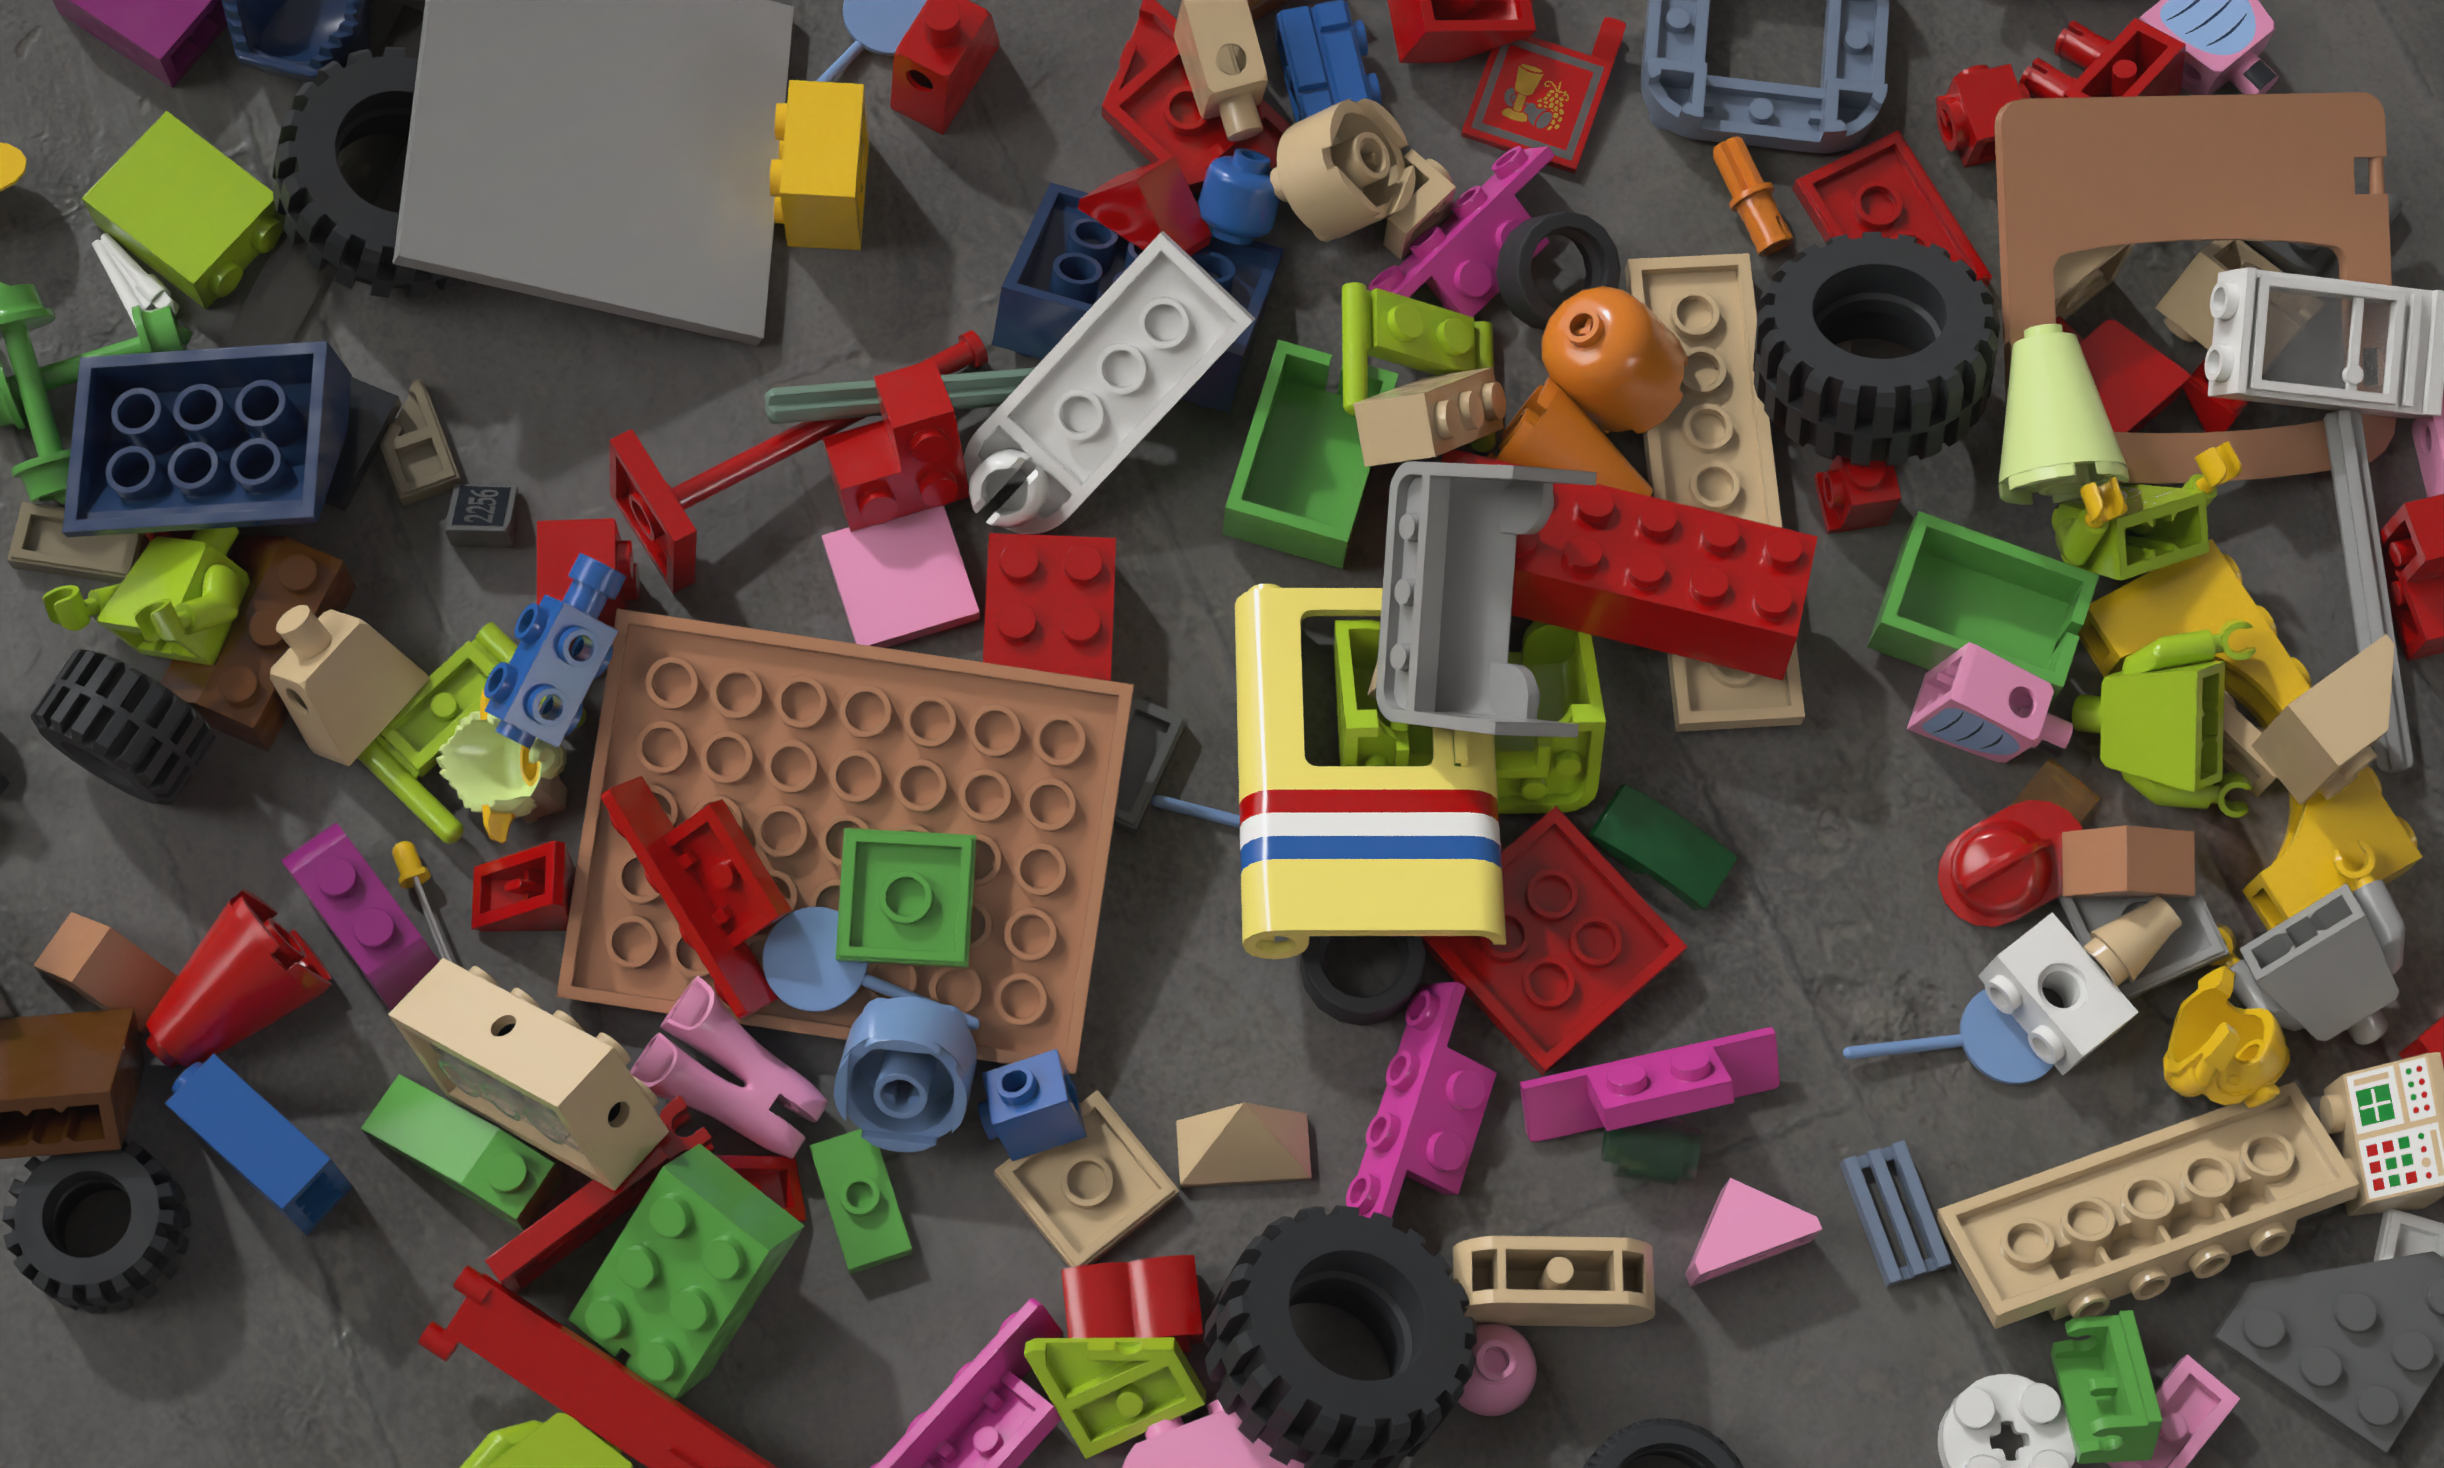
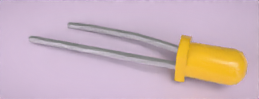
(413, 875)

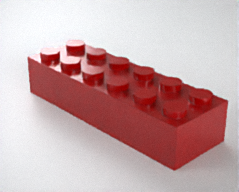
(1663, 576)

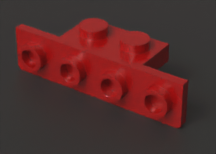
(709, 884)

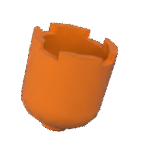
(1614, 359)

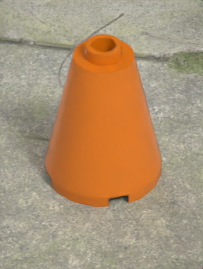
(1559, 435)

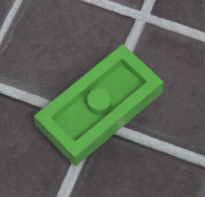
(860, 1201)

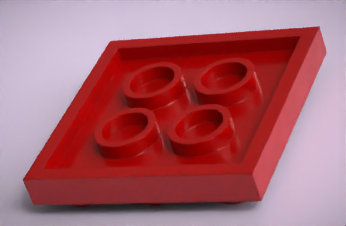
(1572, 947)

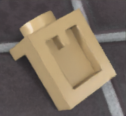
(1427, 207)

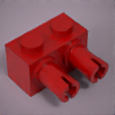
(2132, 65)

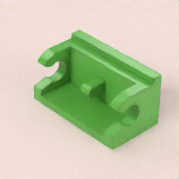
(2107, 1390)

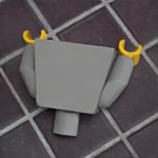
(2328, 962)

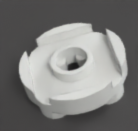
(2008, 1400)

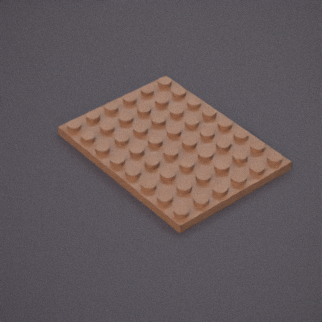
(857, 738)

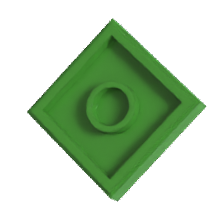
(906, 898)

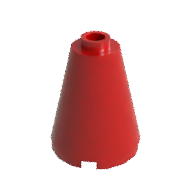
(235, 984)

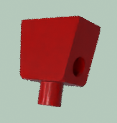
(951, 49)
(2129, 375)

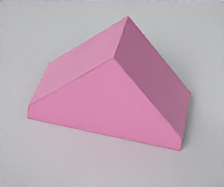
(1747, 1229)

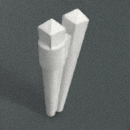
(130, 280)

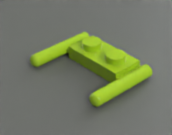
(1409, 335)
(429, 719)

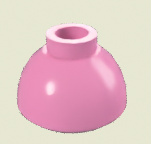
(1502, 1371)

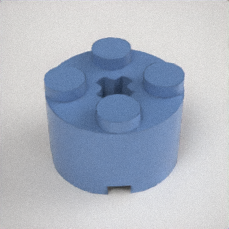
(906, 1072)

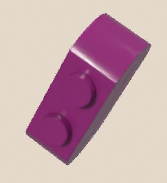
(361, 914)

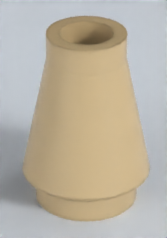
(2132, 940)

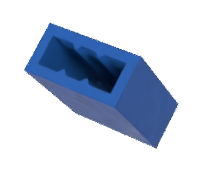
(258, 1143)

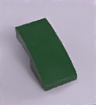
(1664, 845)

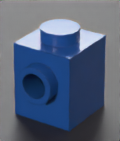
(1032, 1105)

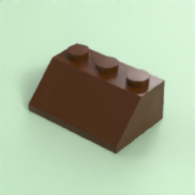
(238, 689)

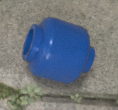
(1239, 197)

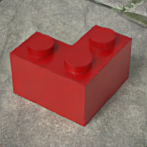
(905, 459)
(2415, 575)

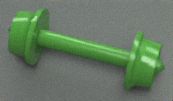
(19, 313)
(156, 332)

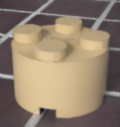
(1343, 168)

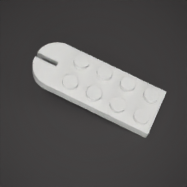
(1102, 388)

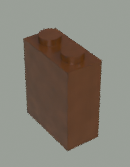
(67, 1082)

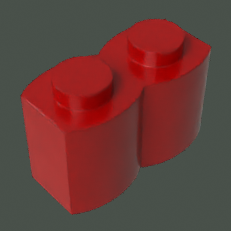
(1135, 1300)

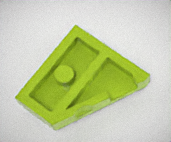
(1114, 1385)

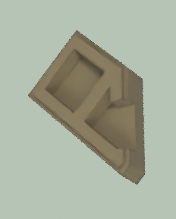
(418, 450)

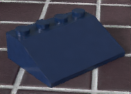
(1075, 259)
(205, 438)

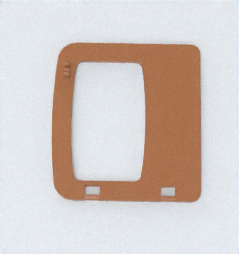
(2191, 171)

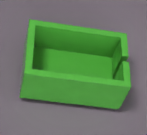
(1302, 461)
(1984, 591)
(686, 1271)

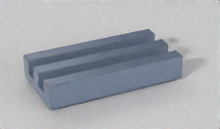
(1918, 1204)

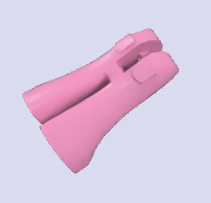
(709, 1028)

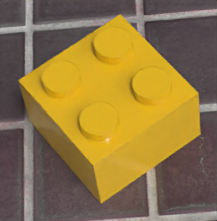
(821, 164)

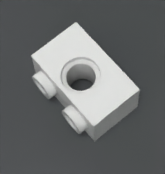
(2056, 960)

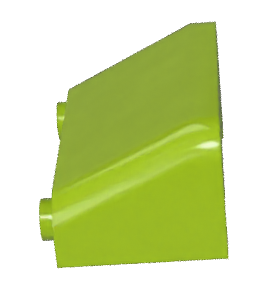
(1530, 770)

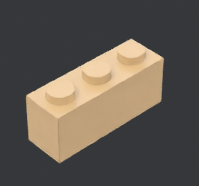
(1429, 416)

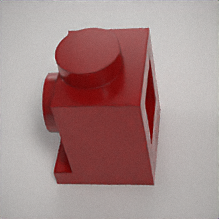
(1857, 495)

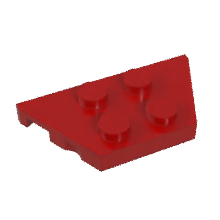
(1157, 110)

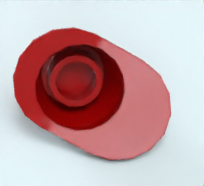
(2006, 863)

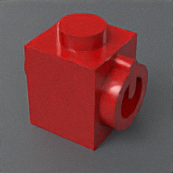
(1970, 110)

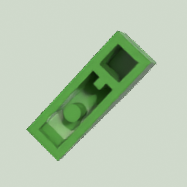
(465, 1152)

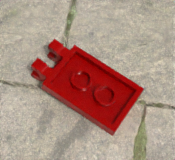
(590, 1209)

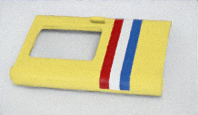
(1351, 842)

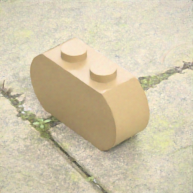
(1556, 1280)

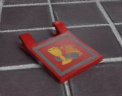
(1543, 95)

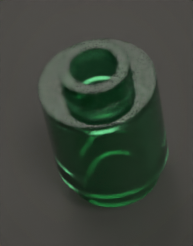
(1653, 1151)

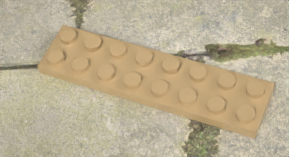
(1715, 458)

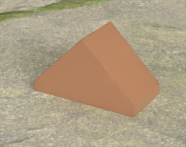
(2128, 862)
(105, 968)

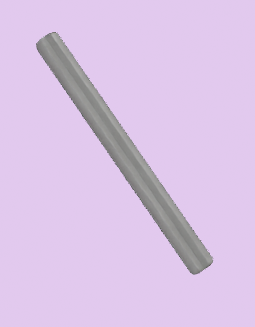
(2366, 569)

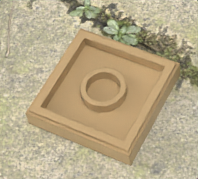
(1090, 1189)

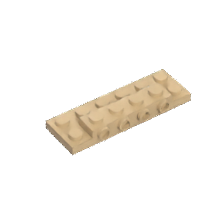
(2148, 1211)

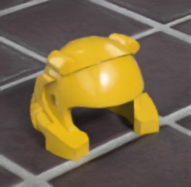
(2223, 1048)

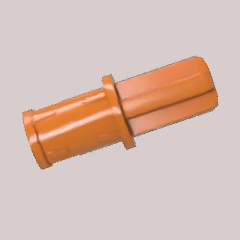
(1752, 197)

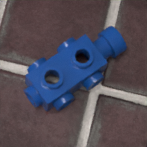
(543, 659)

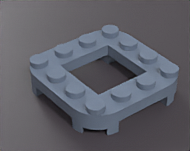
(1760, 112)

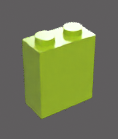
(186, 210)

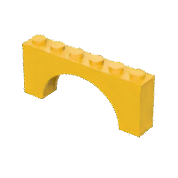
(2204, 596)

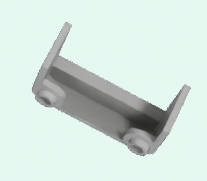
(1453, 593)

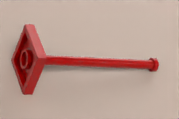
(657, 509)

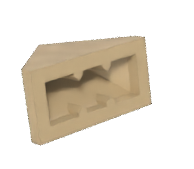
(1243, 1146)

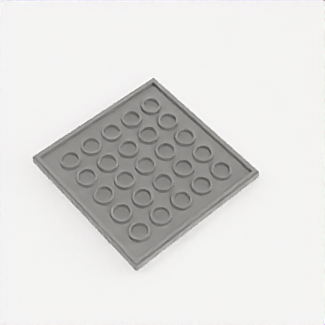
(600, 154)

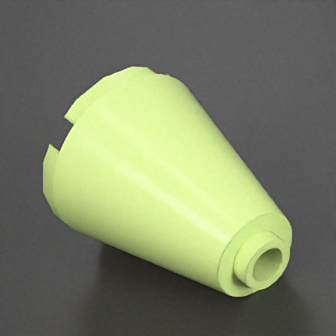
(2054, 422)

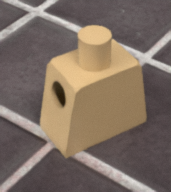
(1223, 63)
(341, 681)

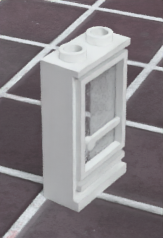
(2326, 344)

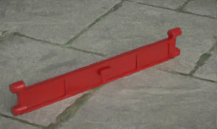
(582, 1380)

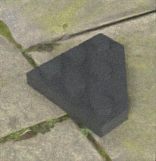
(2347, 1340)

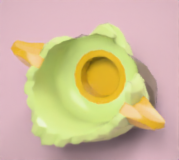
(502, 775)

